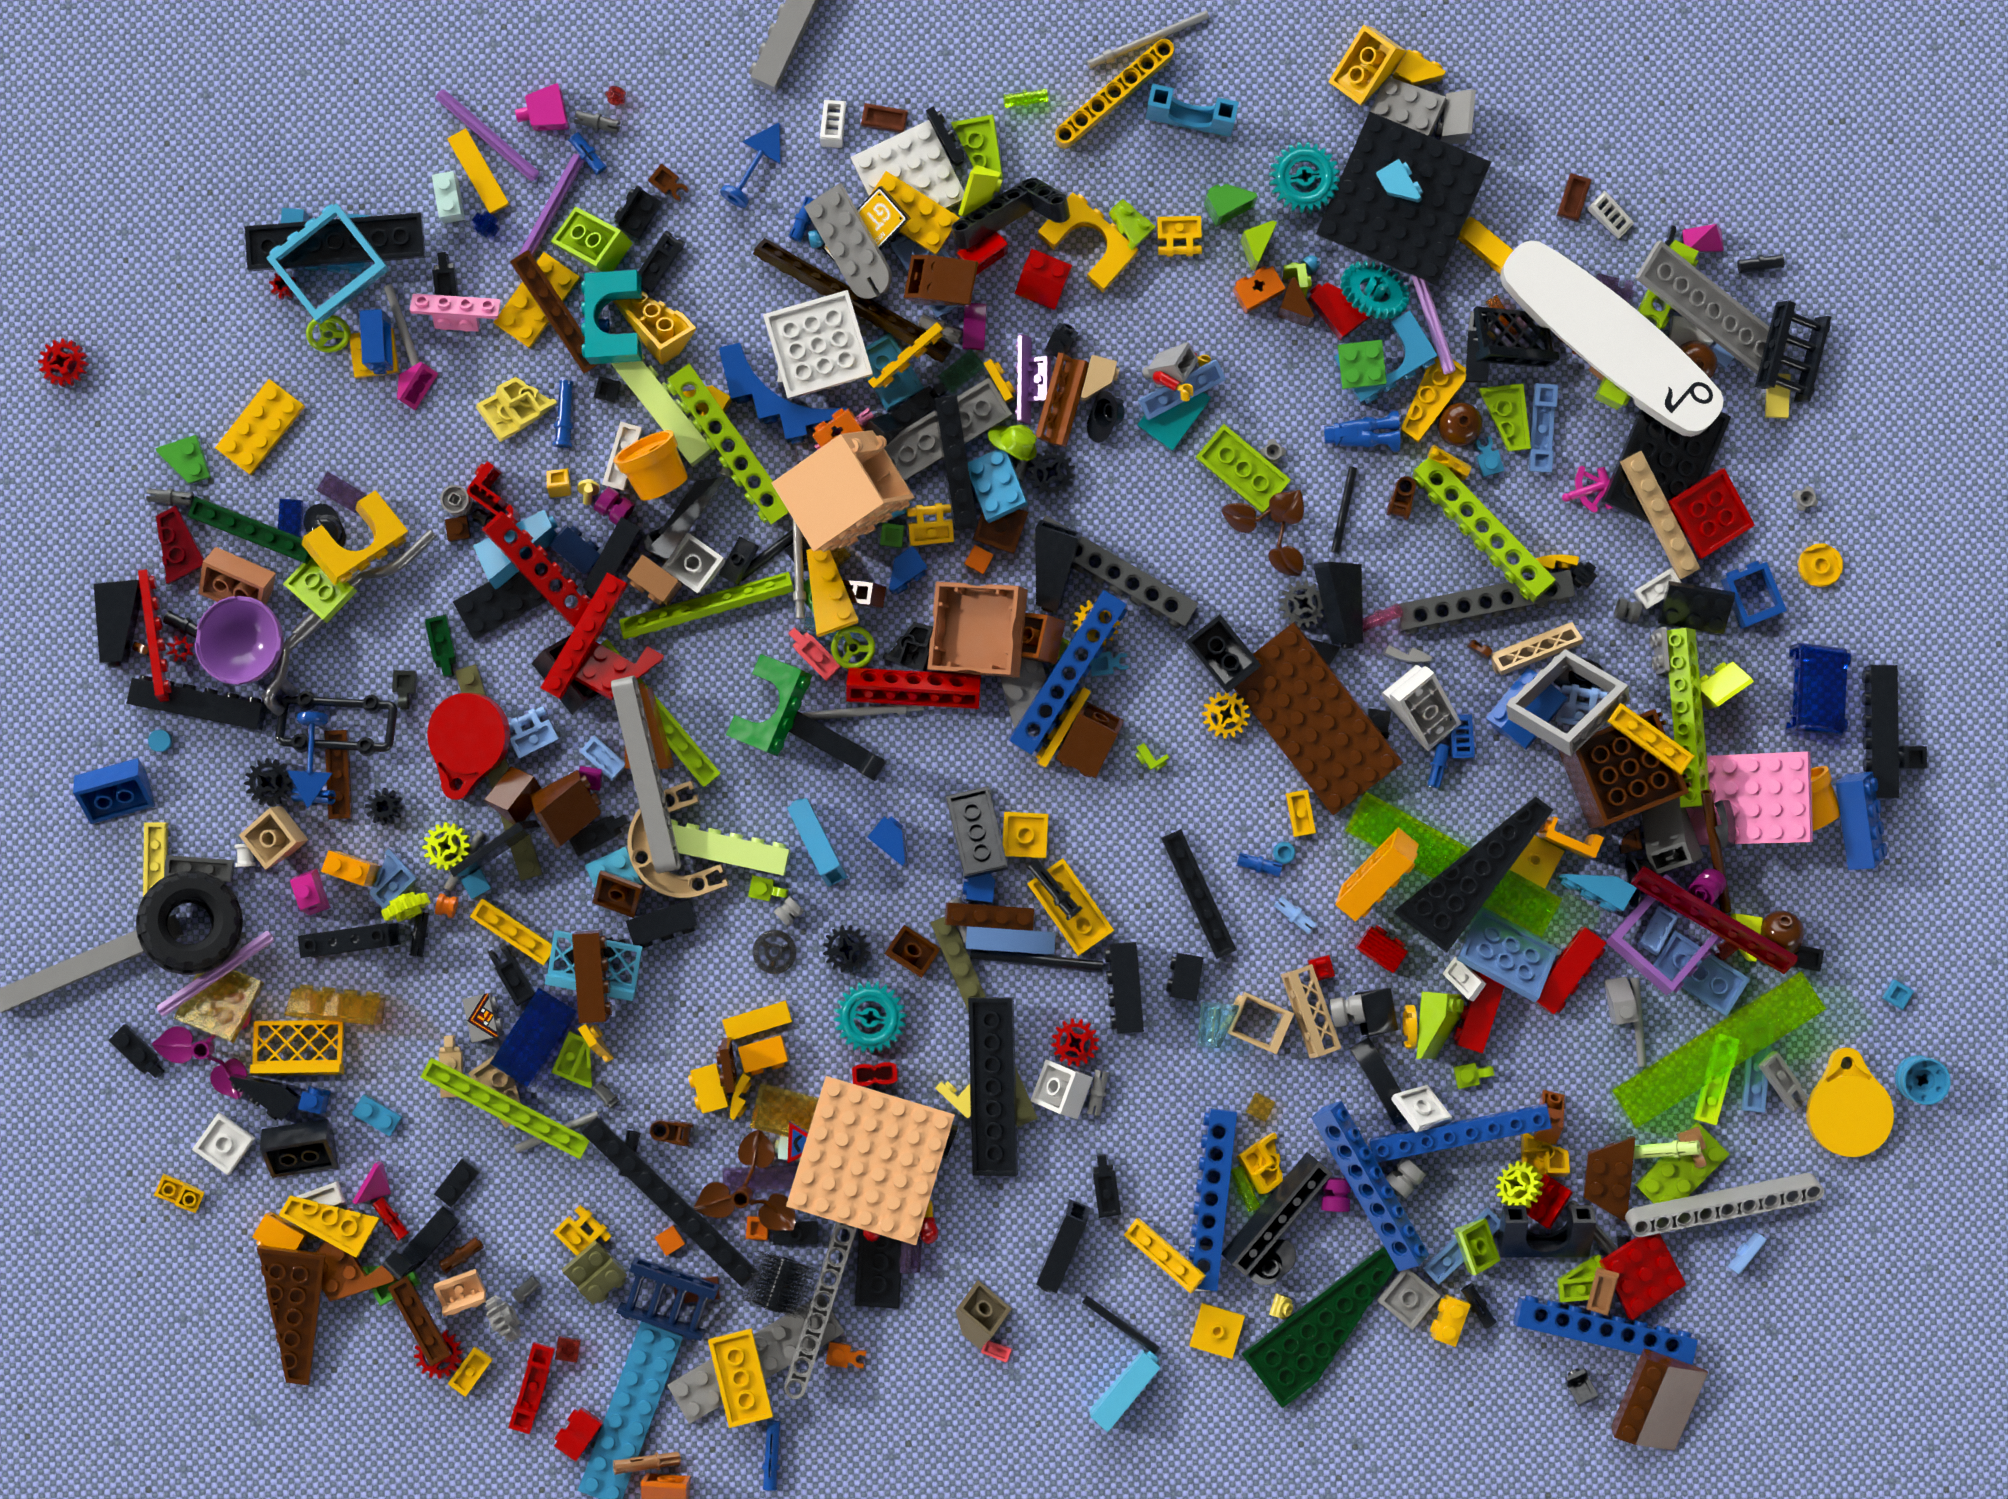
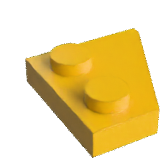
(592, 1036)

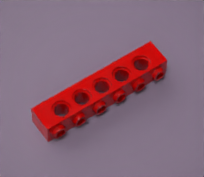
(496, 531)
(913, 688)

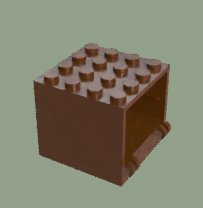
(1620, 777)

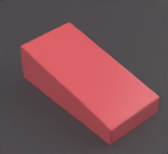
(997, 1351)

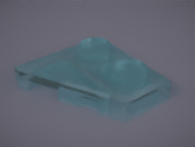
(1215, 1023)

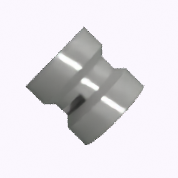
(789, 911)

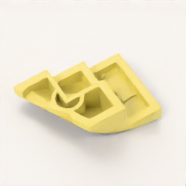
(513, 408)

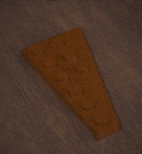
(294, 1297)

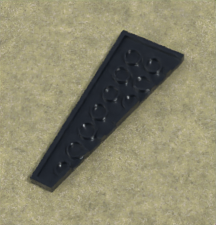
(1457, 893)

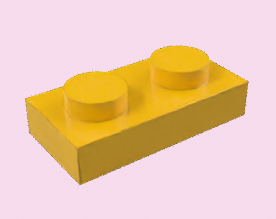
(1005, 388)
(1300, 813)
(470, 1371)

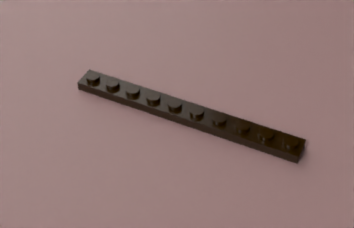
(865, 308)

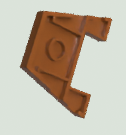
(346, 1276)

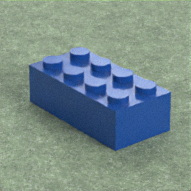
(1861, 820)

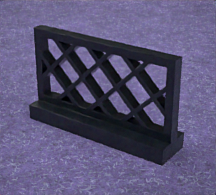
(1515, 353)

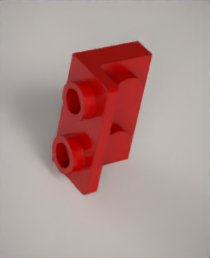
(1550, 1203)

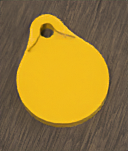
(1849, 1107)

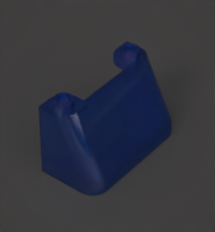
(1818, 690)

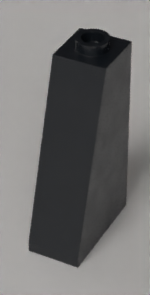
(615, 554)
(1054, 559)
(1342, 601)
(116, 619)
(1063, 1246)

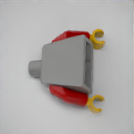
(1173, 368)

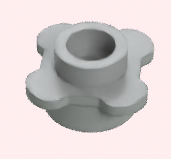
(1273, 445)
(1811, 498)

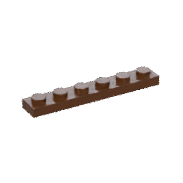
(552, 307)

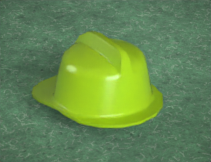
(1015, 440)

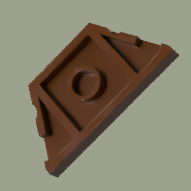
(1609, 1177)

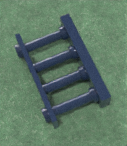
(684, 1284)

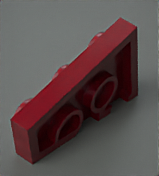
(178, 545)

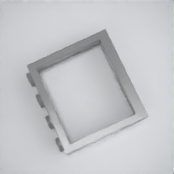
(1587, 726)

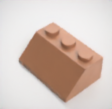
(229, 576)

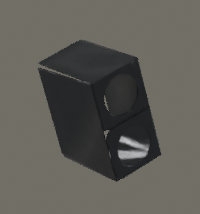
(1378, 1012)

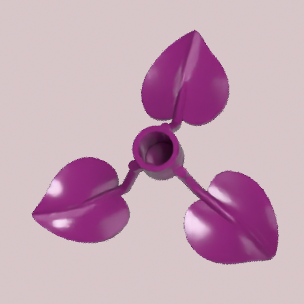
(177, 1047)

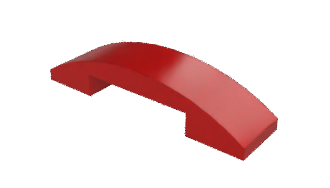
(532, 1388)

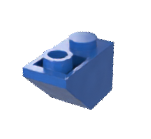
(906, 568)
(980, 888)

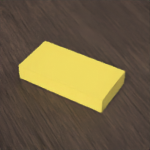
(1778, 401)

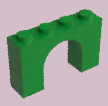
(771, 734)

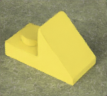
(961, 1102)

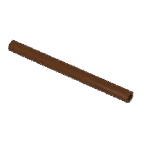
(1715, 845)

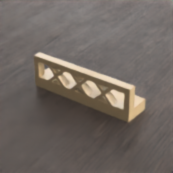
(1535, 649)
(1303, 1013)

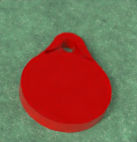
(467, 741)

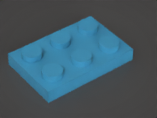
(996, 485)

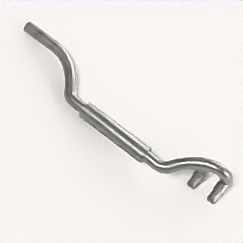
(313, 622)

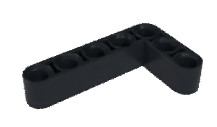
(1008, 207)
(837, 746)
(414, 1253)

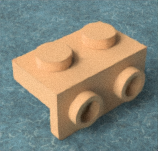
(460, 1292)

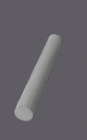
(475, 843)

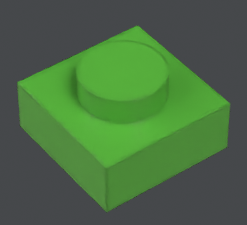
(892, 535)

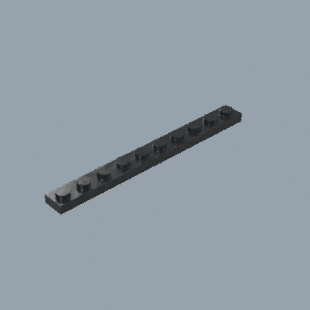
(669, 1201)

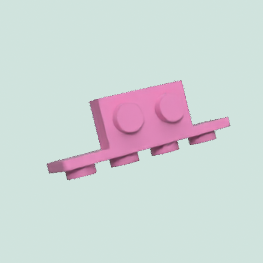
(455, 311)

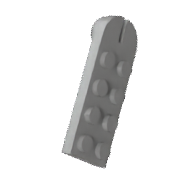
(850, 243)

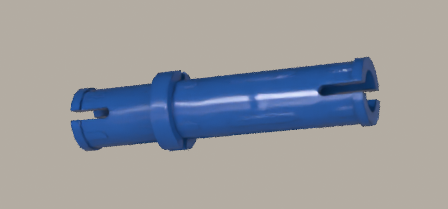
(771, 1452)

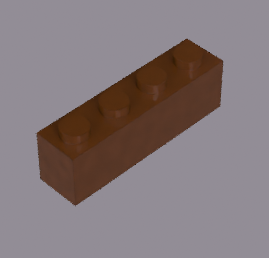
(591, 976)

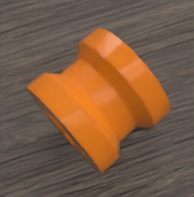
(446, 905)

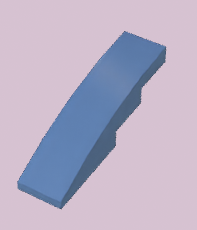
(1010, 940)

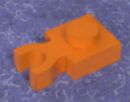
(841, 1354)

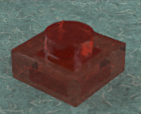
(1725, 949)
(568, 1349)

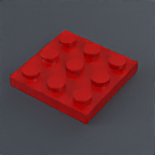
(1711, 513)
(1644, 1272)

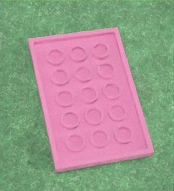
(1766, 794)

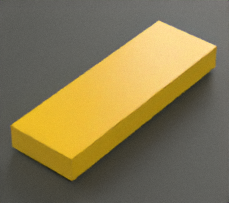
(757, 1020)

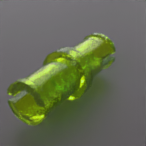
(1025, 98)
(1245, 1188)

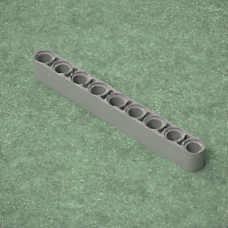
(645, 774)
(77, 968)
(1724, 1204)
(822, 1312)

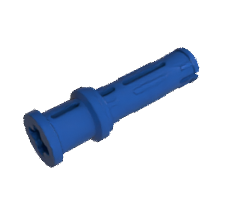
(563, 424)

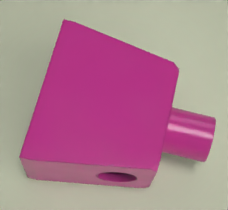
(544, 109)
(310, 892)

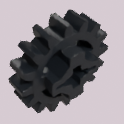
(1043, 467)
(262, 787)
(837, 950)

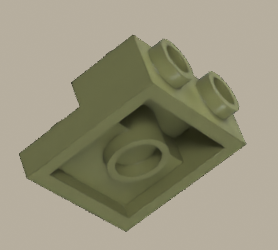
(595, 1272)

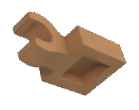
(1693, 1135)

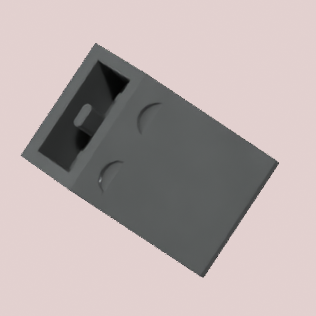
(1669, 837)

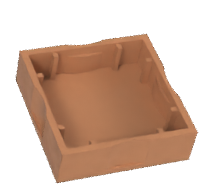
(977, 629)

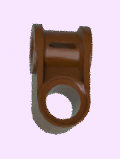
(1401, 500)
(673, 1132)

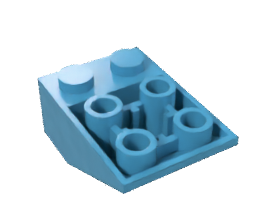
(1608, 890)

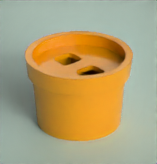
(652, 465)
(1824, 800)

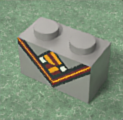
(482, 1017)

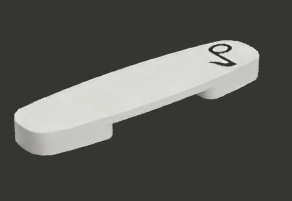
(1612, 337)

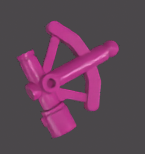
(1581, 492)

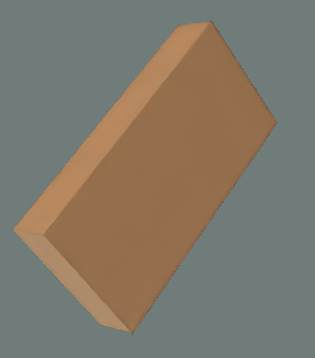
(1602, 1291)

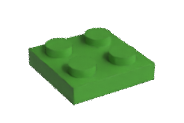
(1362, 364)

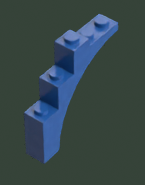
(769, 406)

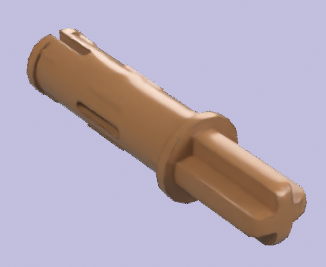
(646, 1462)

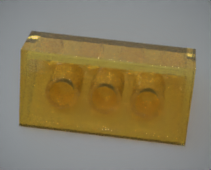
(336, 1006)
(779, 1105)

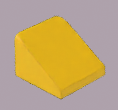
(558, 483)

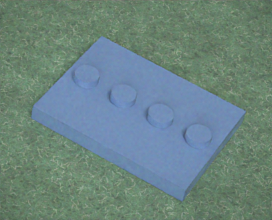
(1507, 954)

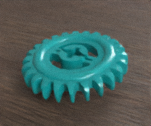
(1283, 180)
(1381, 281)
(848, 1013)

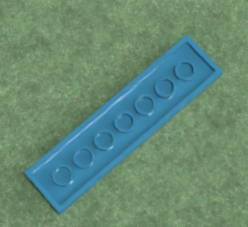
(631, 1410)

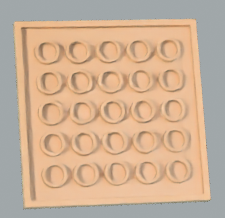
(870, 1160)

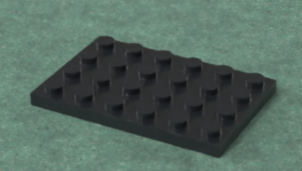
(1673, 459)

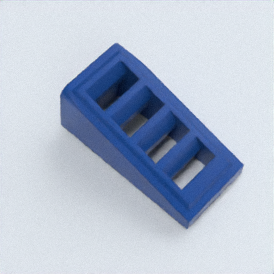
(1470, 754)

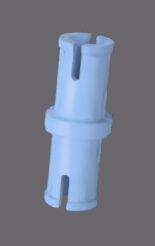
(1294, 914)

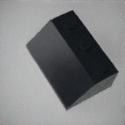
(577, 695)
(299, 1148)

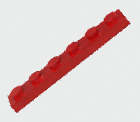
(584, 636)
(155, 643)

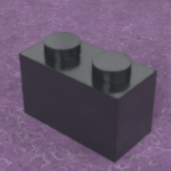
(1185, 976)

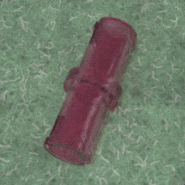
(1381, 617)

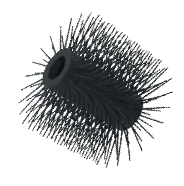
(780, 1284)

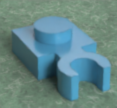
(1489, 461)
(1105, 663)

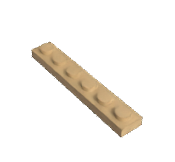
(1660, 515)

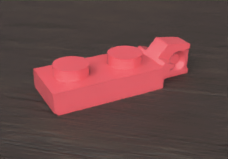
(814, 654)

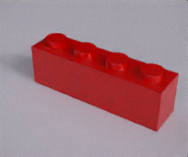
(1569, 968)
(1479, 1016)

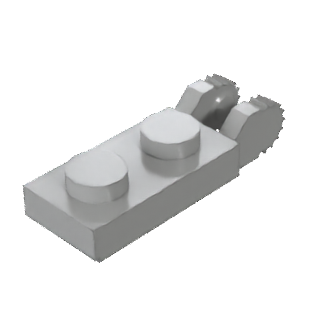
(1782, 1079)

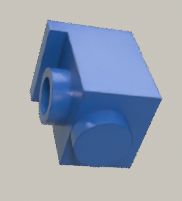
(314, 1100)

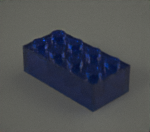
(534, 1038)

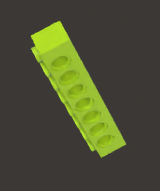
(688, 376)
(1608, 392)
(1482, 516)
(1688, 710)

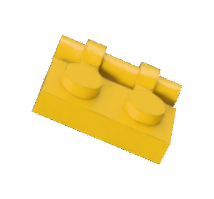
(1179, 228)
(931, 531)
(575, 1236)

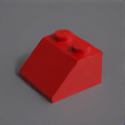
(985, 252)
(1043, 279)

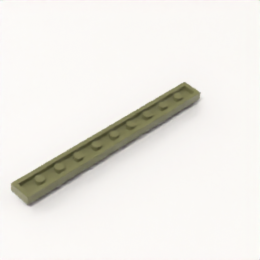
(523, 851)
(970, 987)

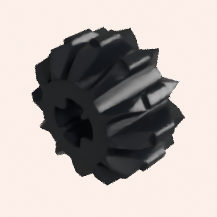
(384, 797)

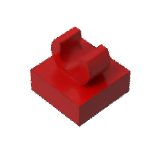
(1322, 967)

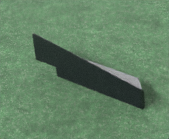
(684, 517)

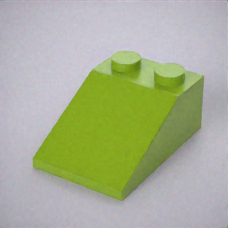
(592, 241)
(1437, 1019)

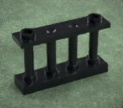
(1774, 348)
(349, 940)

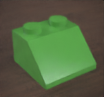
(1228, 202)

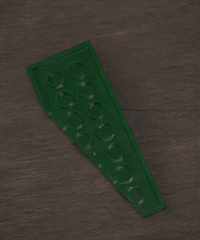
(1304, 1344)

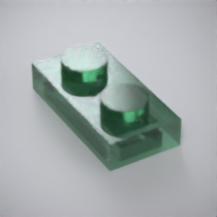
(961, 371)

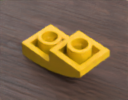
(1564, 561)
(737, 1103)
(179, 1193)

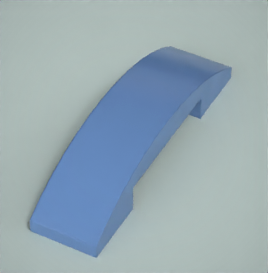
(1542, 428)

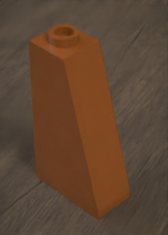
(656, 729)

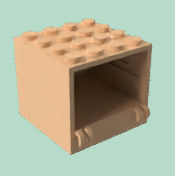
(843, 490)

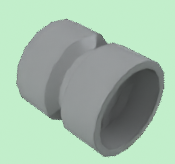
(456, 501)
(1347, 1010)
(1405, 1177)

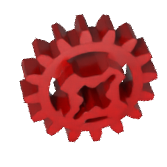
(54, 358)
(1083, 1036)
(453, 1359)

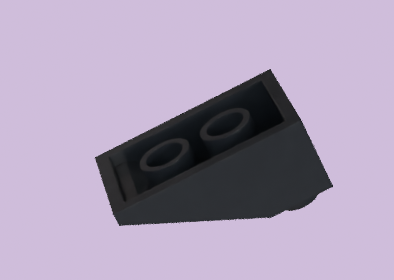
(1222, 654)

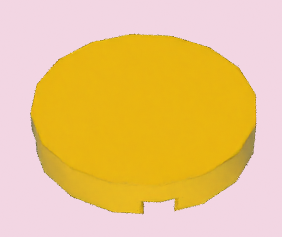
(1820, 565)
(1409, 1026)

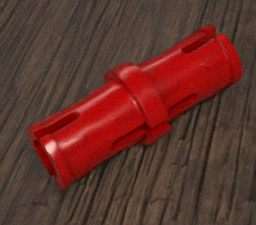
(390, 1218)

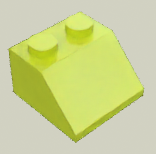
(979, 189)
(1723, 684)

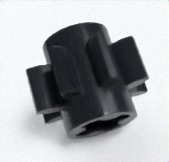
(1583, 574)

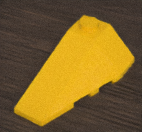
(659, 327)

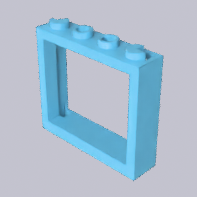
(351, 290)

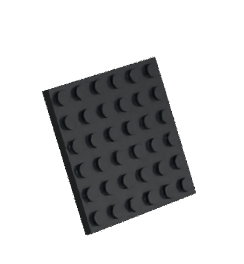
(1397, 230)

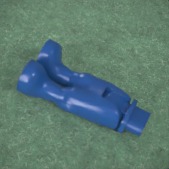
(1360, 432)

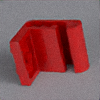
(479, 490)

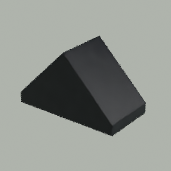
(885, 426)

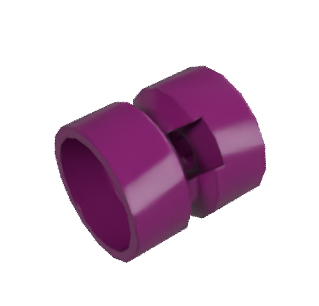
(612, 505)
(1708, 885)
(1336, 1195)

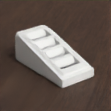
(831, 137)
(1616, 209)

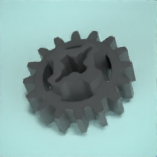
(1307, 596)

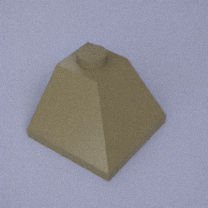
(981, 1314)

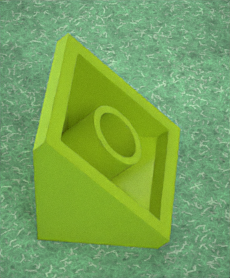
(1255, 242)
(1477, 1246)

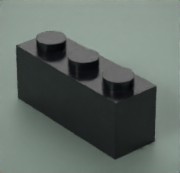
(663, 924)

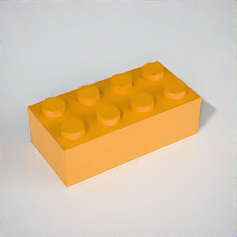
(1377, 875)

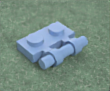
(1574, 710)
(534, 738)

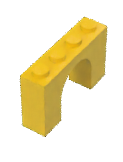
(1117, 252)
(342, 563)

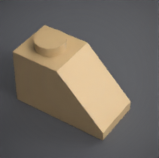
(1099, 376)

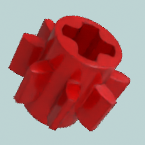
(285, 291)
(185, 646)

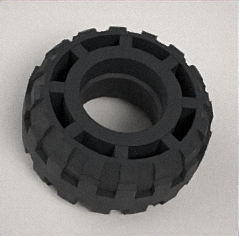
(197, 889)

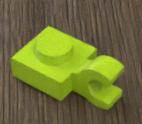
(764, 888)
(1468, 1075)

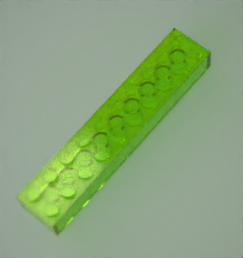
(1513, 898)
(1717, 1049)

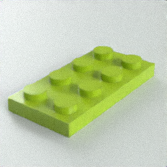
(1242, 468)
(1678, 1177)

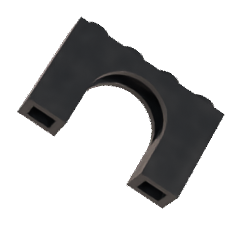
(1570, 1241)

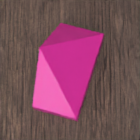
(1704, 238)
(414, 384)
(374, 1186)

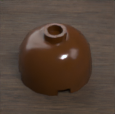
(1701, 355)
(1460, 424)
(1784, 930)

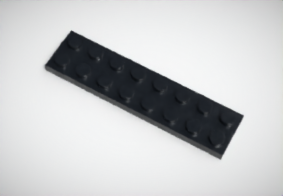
(390, 236)
(993, 1086)

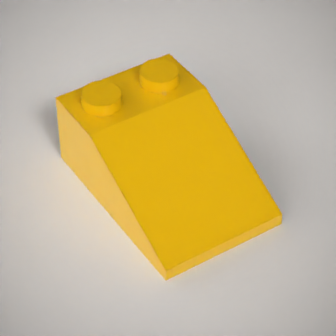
(1366, 64)

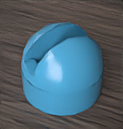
(815, 239)
(1312, 264)

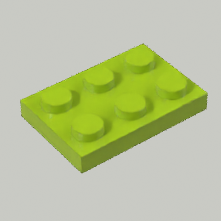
(317, 590)

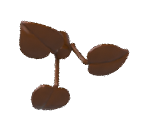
(1284, 508)
(718, 1203)

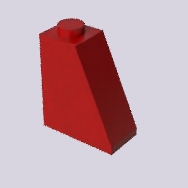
(1335, 309)

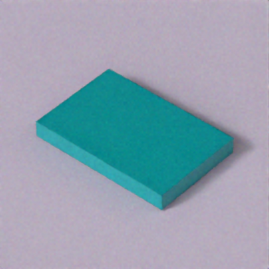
(1174, 423)

